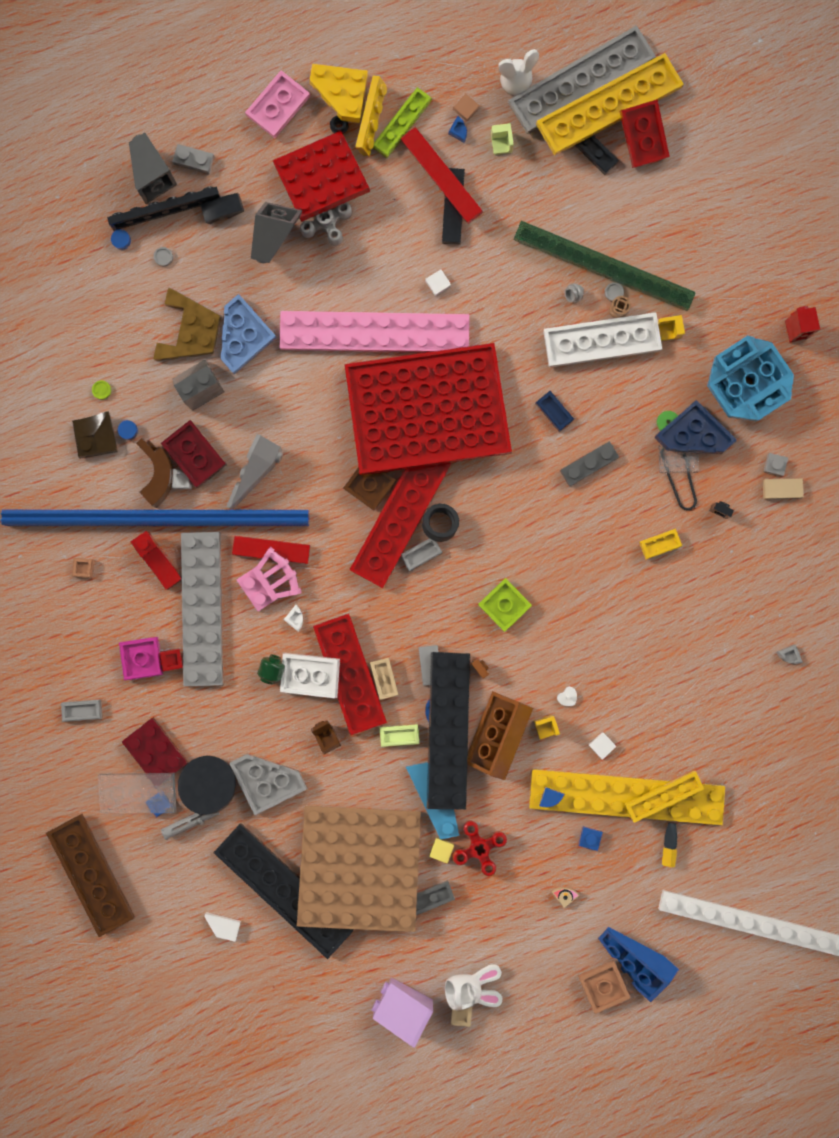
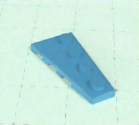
(442, 819)

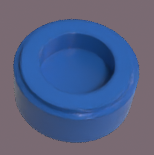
(121, 239)
(127, 430)

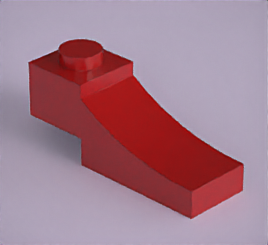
(156, 560)

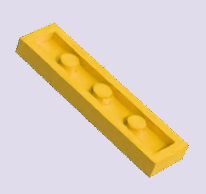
(371, 116)
(664, 796)

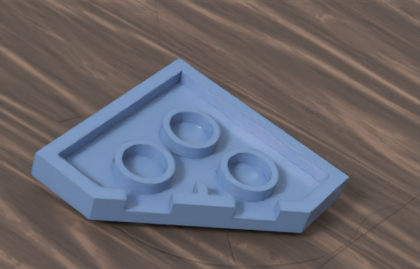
(242, 334)

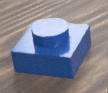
(590, 838)

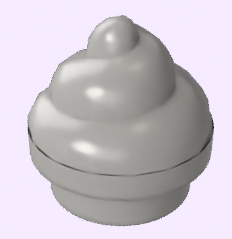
(574, 293)

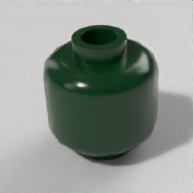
(271, 669)

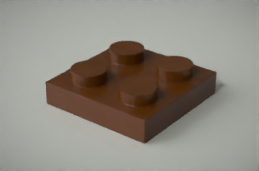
(369, 488)

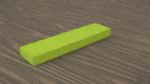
(402, 122)

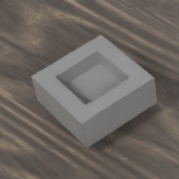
(775, 464)

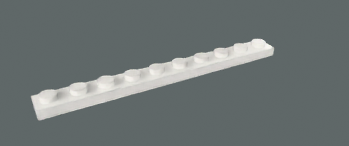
(749, 922)

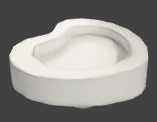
(568, 697)

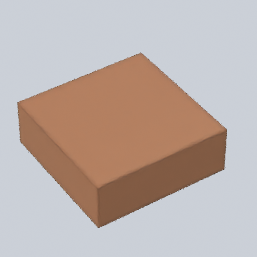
(466, 107)
(83, 568)

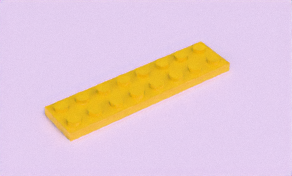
(602, 106)

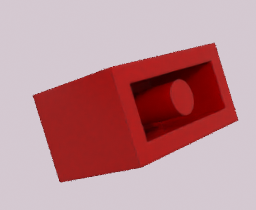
(802, 324)

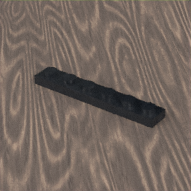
(158, 210)

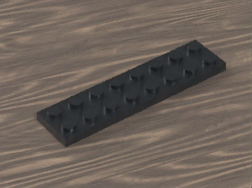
(448, 731)
(274, 884)

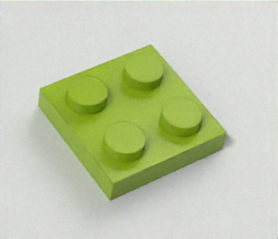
(504, 604)

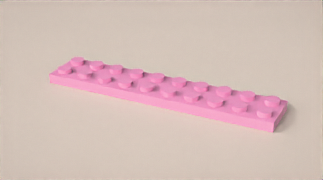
(372, 331)

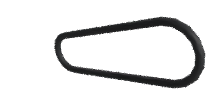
(677, 497)

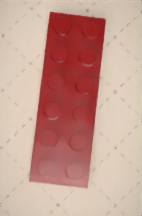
(355, 685)

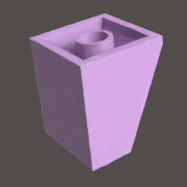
(403, 1011)

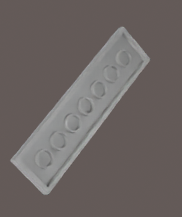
(581, 77)
(202, 609)

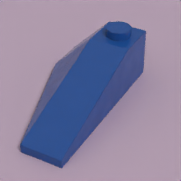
(646, 967)

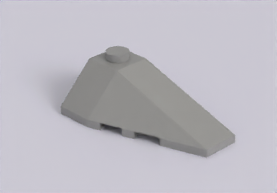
(262, 459)

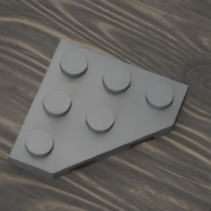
(266, 782)

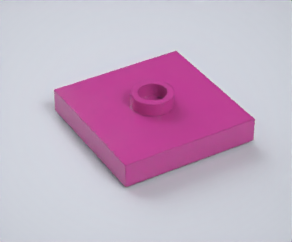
(140, 658)

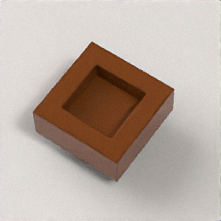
(481, 667)

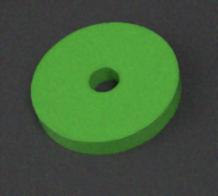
(663, 417)

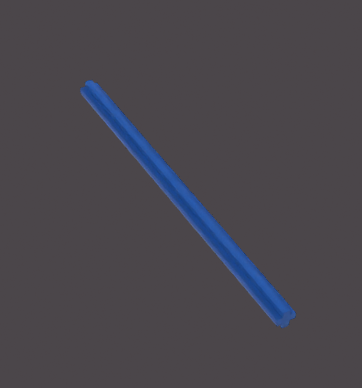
(42, 517)

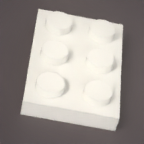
(310, 675)

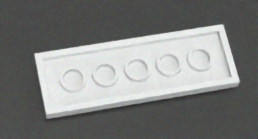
(602, 339)

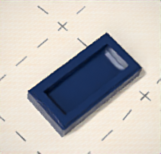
(554, 411)

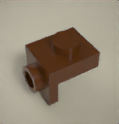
(325, 736)

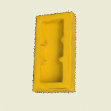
(660, 544)

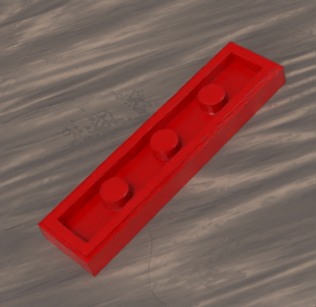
(258, 547)

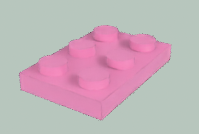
(277, 104)

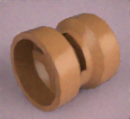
(617, 310)

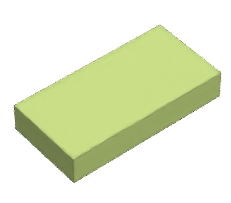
(399, 735)

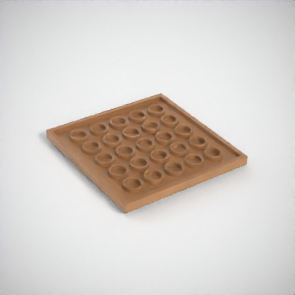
(359, 869)

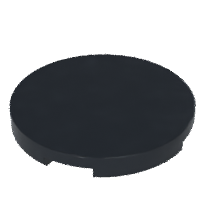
(206, 785)

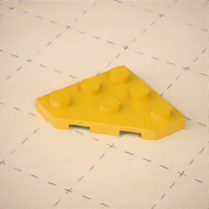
(341, 89)

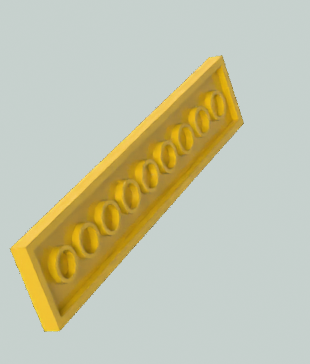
(609, 793)

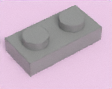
(193, 159)

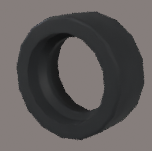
(440, 508)

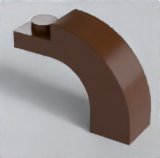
(161, 483)

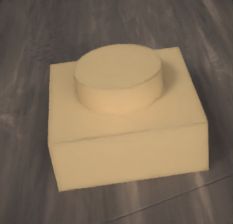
(461, 1017)

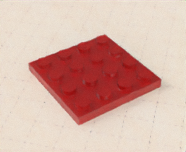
(321, 175)

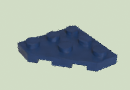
(695, 432)

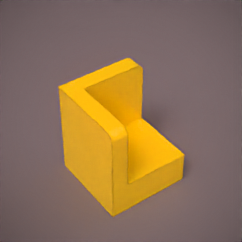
(671, 328)
(546, 727)

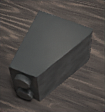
(149, 169)
(270, 230)
(197, 385)

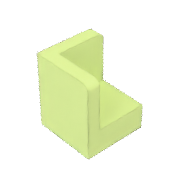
(502, 139)

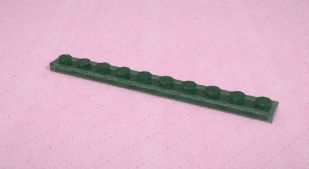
(604, 266)

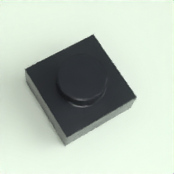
(721, 509)

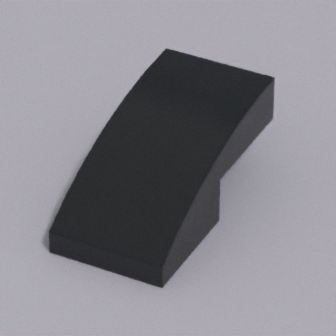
(225, 206)

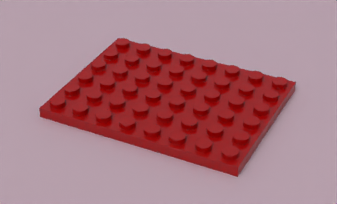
(427, 409)

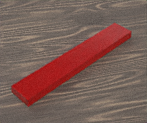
(441, 175)

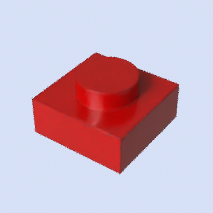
(171, 659)

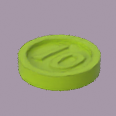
(101, 390)

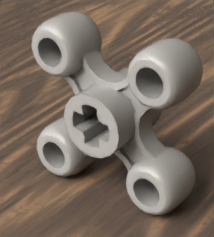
(326, 222)

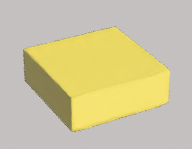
(441, 850)

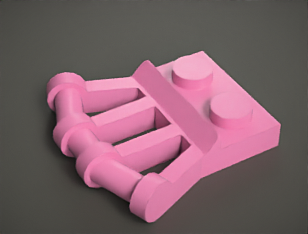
(259, 588)

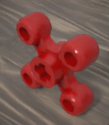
(472, 852)

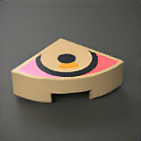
(565, 895)

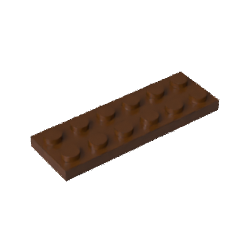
(90, 875)

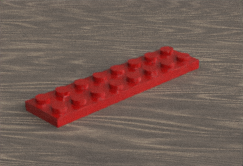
(398, 522)

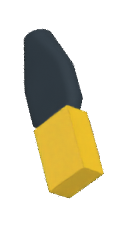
(670, 843)

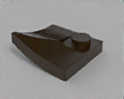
(94, 435)

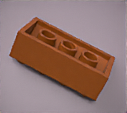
(498, 735)

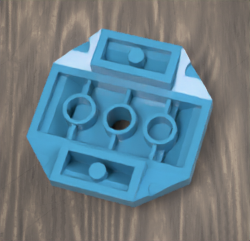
(765, 367)

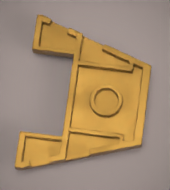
(197, 329)

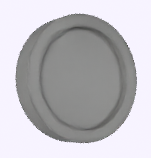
(163, 256)
(613, 290)

